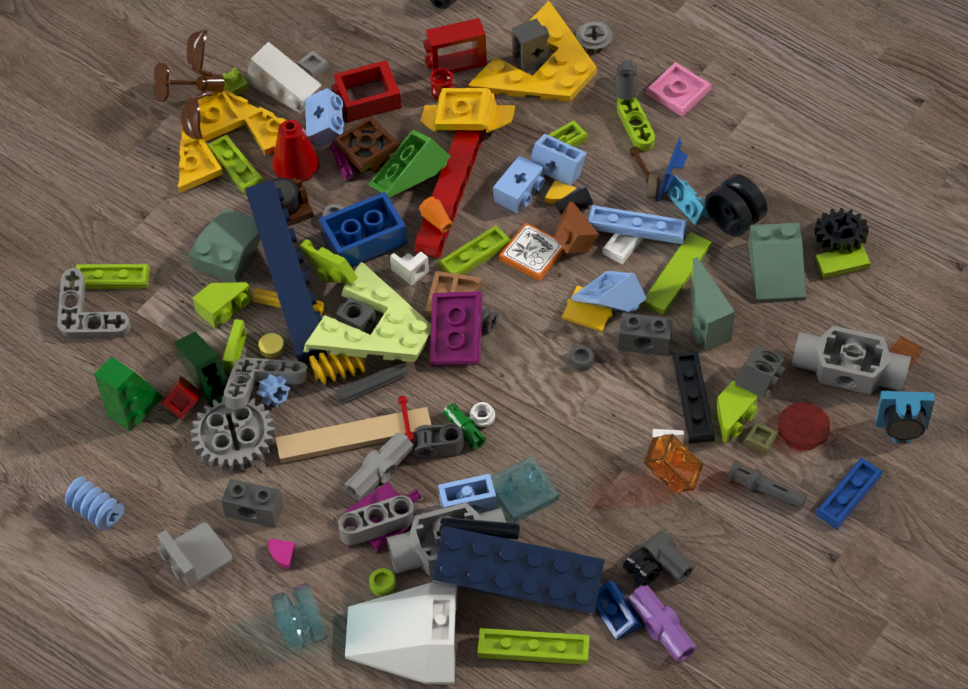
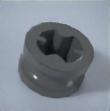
(489, 320)

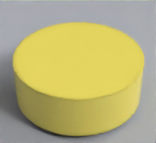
(271, 345)

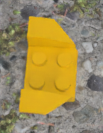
(466, 111)

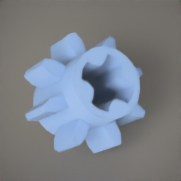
(273, 390)

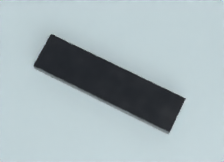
(693, 397)

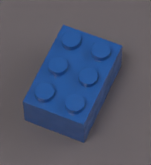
(364, 229)

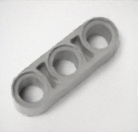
(368, 530)

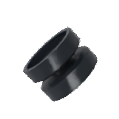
(736, 205)

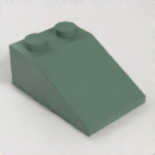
(226, 246)
(777, 262)
(710, 310)

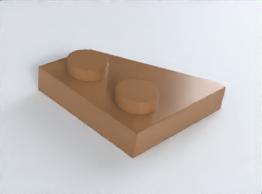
(451, 282)

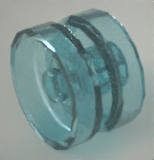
(294, 619)

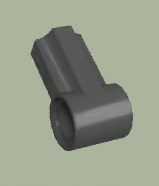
(626, 80)
(663, 552)

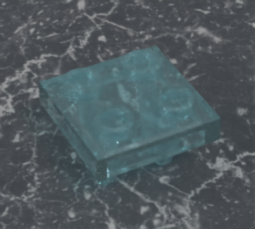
(524, 489)

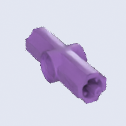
(662, 623)

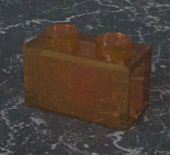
(673, 463)

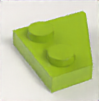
(328, 266)

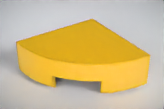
(558, 191)

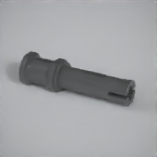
(755, 481)

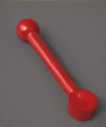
(402, 400)

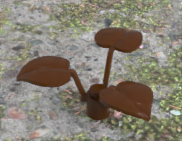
(207, 83)

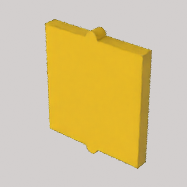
(586, 315)

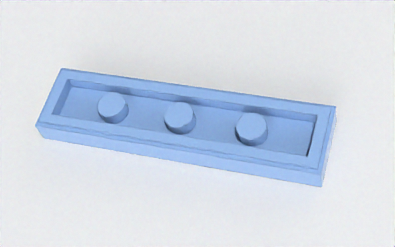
(637, 224)

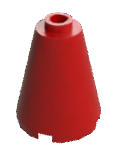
(294, 153)

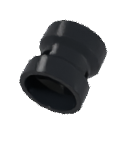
(643, 570)

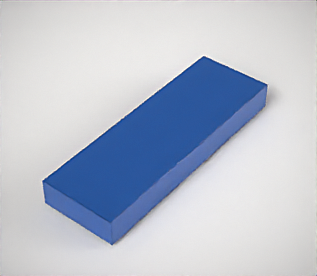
(849, 493)

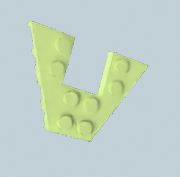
(398, 335)

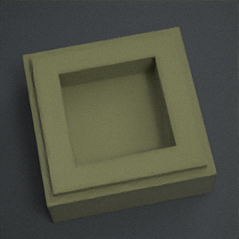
(760, 438)

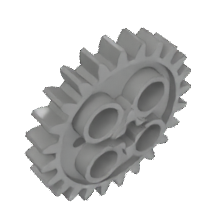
(208, 439)

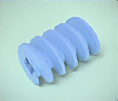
(93, 504)

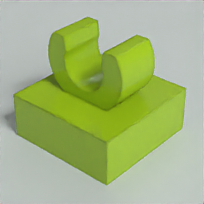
(235, 82)

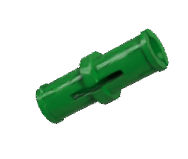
(469, 431)

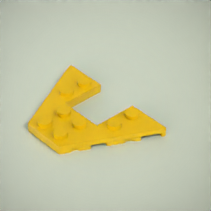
(558, 77)
(218, 116)

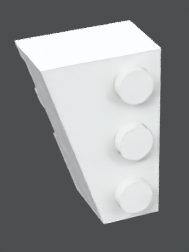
(281, 78)

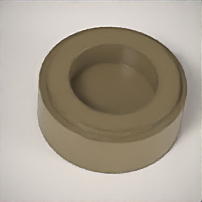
(652, 188)

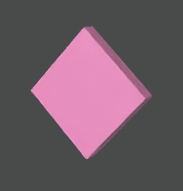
(678, 89)

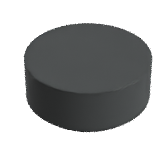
(581, 358)

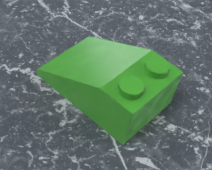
(410, 164)

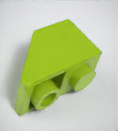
(221, 300)
(734, 409)

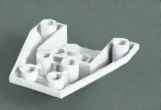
(406, 633)

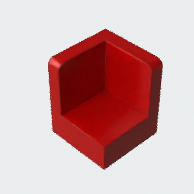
(180, 397)

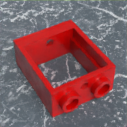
(453, 35)
(370, 105)

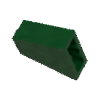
(202, 366)

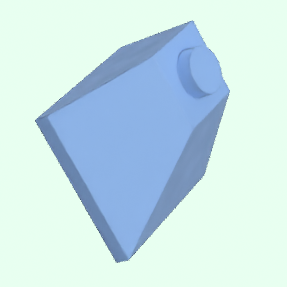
(612, 291)

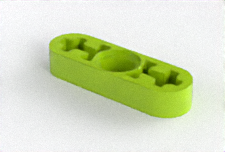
(635, 131)

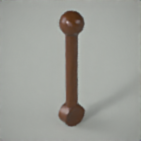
(634, 151)

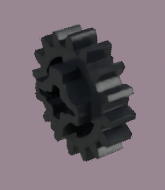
(841, 230)

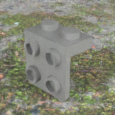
(194, 554)

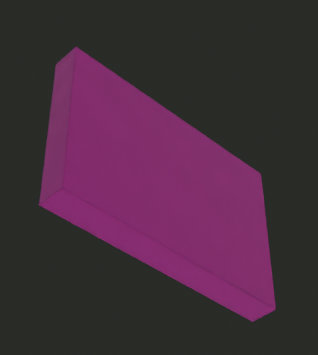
(456, 329)

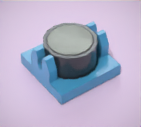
(904, 414)

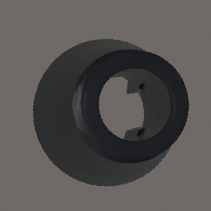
(579, 197)

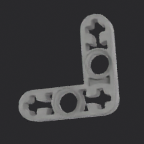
(82, 319)
(256, 370)

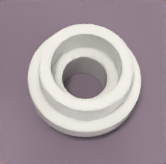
(482, 409)

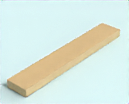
(347, 435)

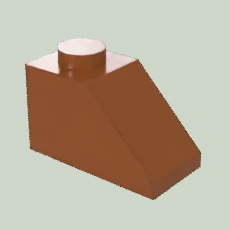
(574, 231)

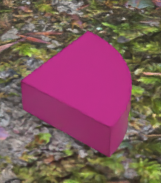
(282, 552)

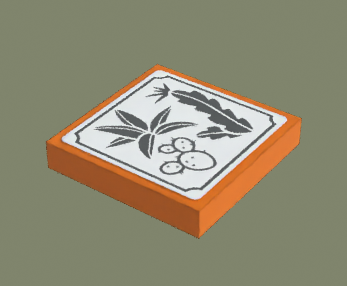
(532, 252)

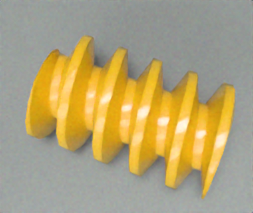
(335, 365)

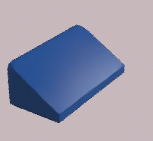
(617, 610)

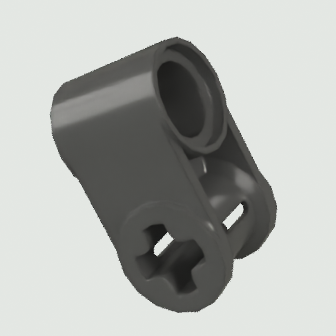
(437, 441)

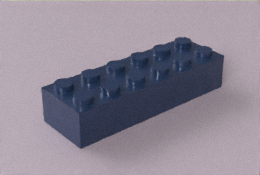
(517, 571)

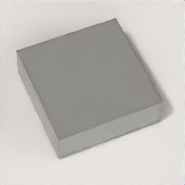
(313, 64)

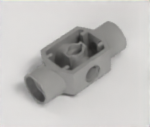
(851, 360)
(420, 544)

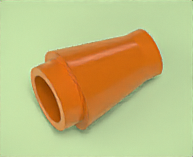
(434, 212)

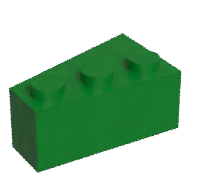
(125, 393)

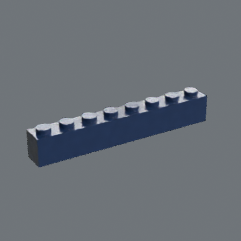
(285, 266)

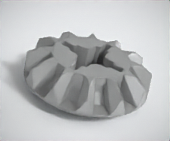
(602, 33)

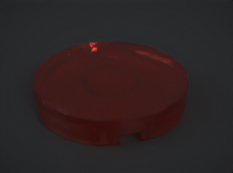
(803, 426)

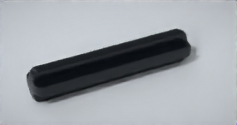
(491, 528)

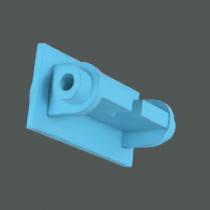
(686, 200)

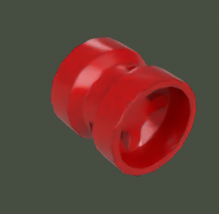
(440, 79)

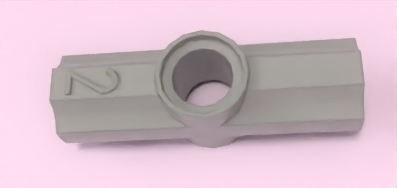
(379, 466)

